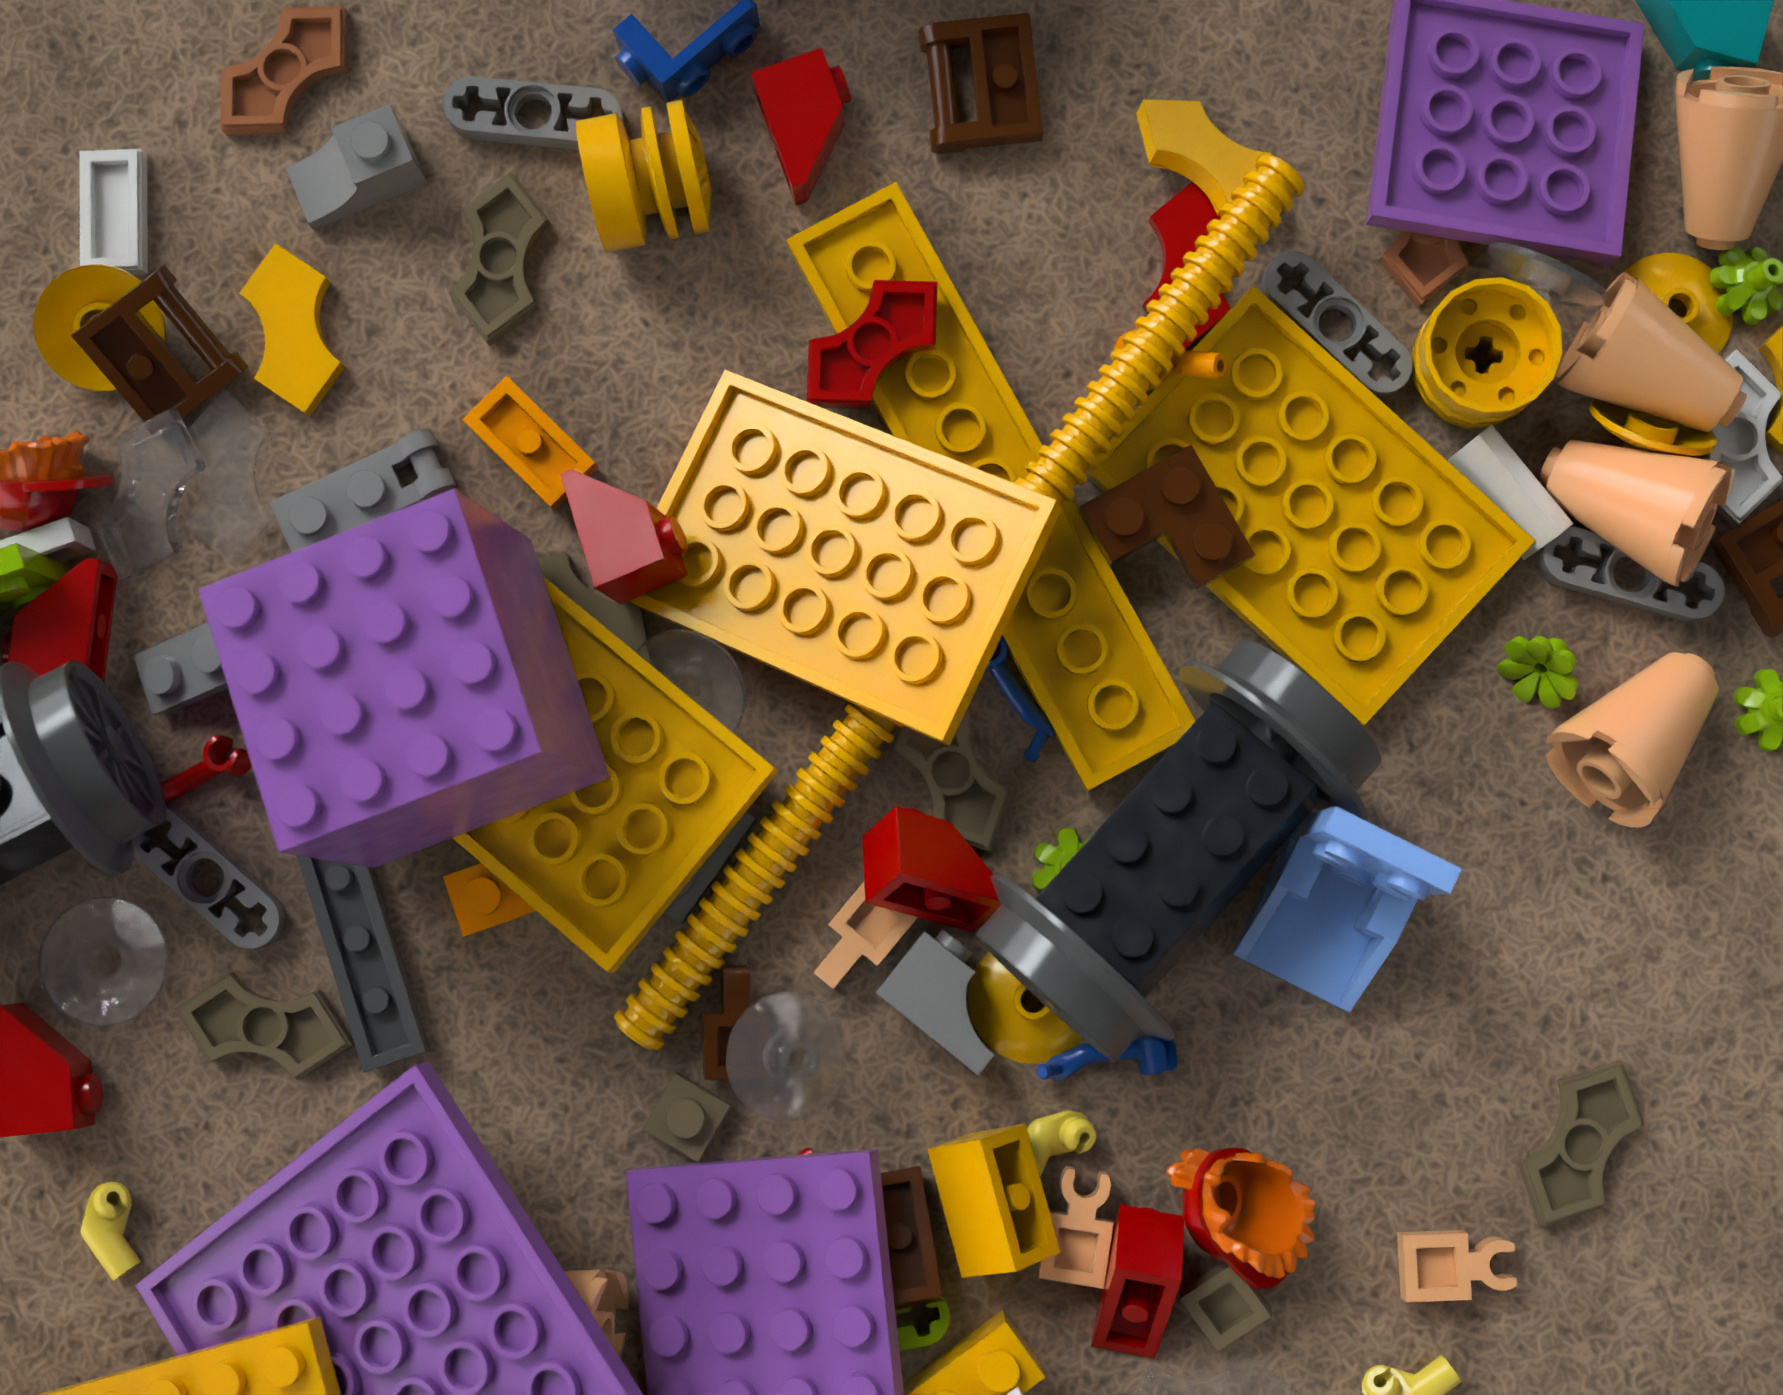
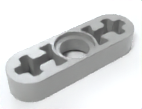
(487, 123)
(1337, 298)
(1588, 546)
(231, 921)

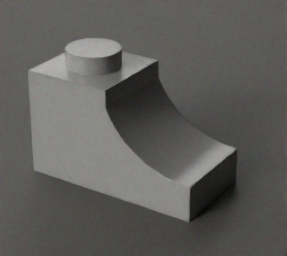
(356, 168)
(931, 993)

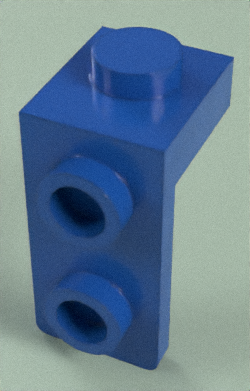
(688, 71)

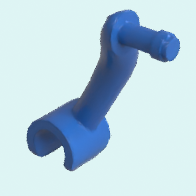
(1021, 703)
(1153, 1053)

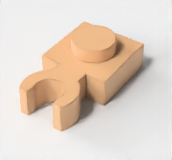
(1080, 1235)
(1442, 1265)

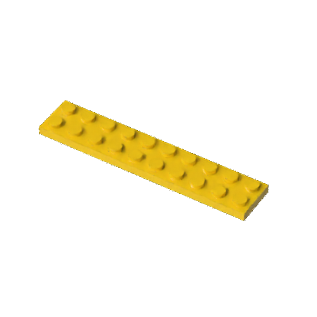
(1073, 621)

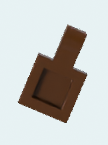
(718, 1025)

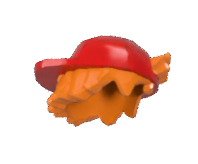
(43, 480)
(1245, 1211)

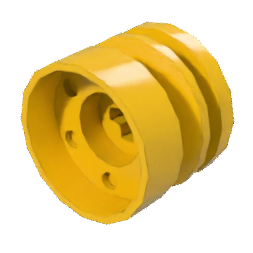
(643, 176)
(1515, 333)

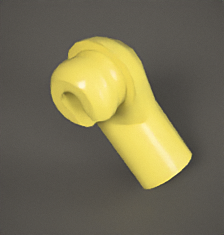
(1059, 1135)
(105, 1228)
(1433, 1379)

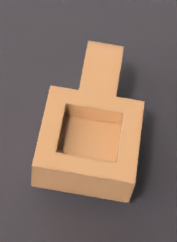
(864, 932)

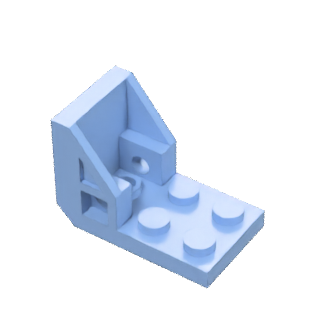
(1338, 904)

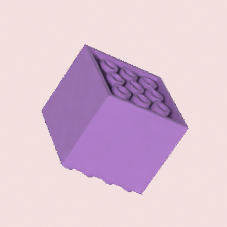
(402, 683)

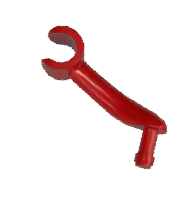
(213, 764)

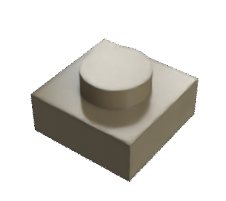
(687, 1116)
(1224, 1305)

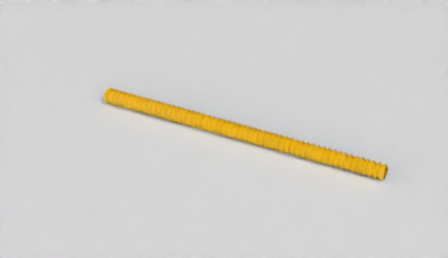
(1055, 475)

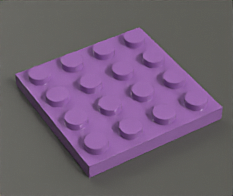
(1507, 126)
(765, 1276)

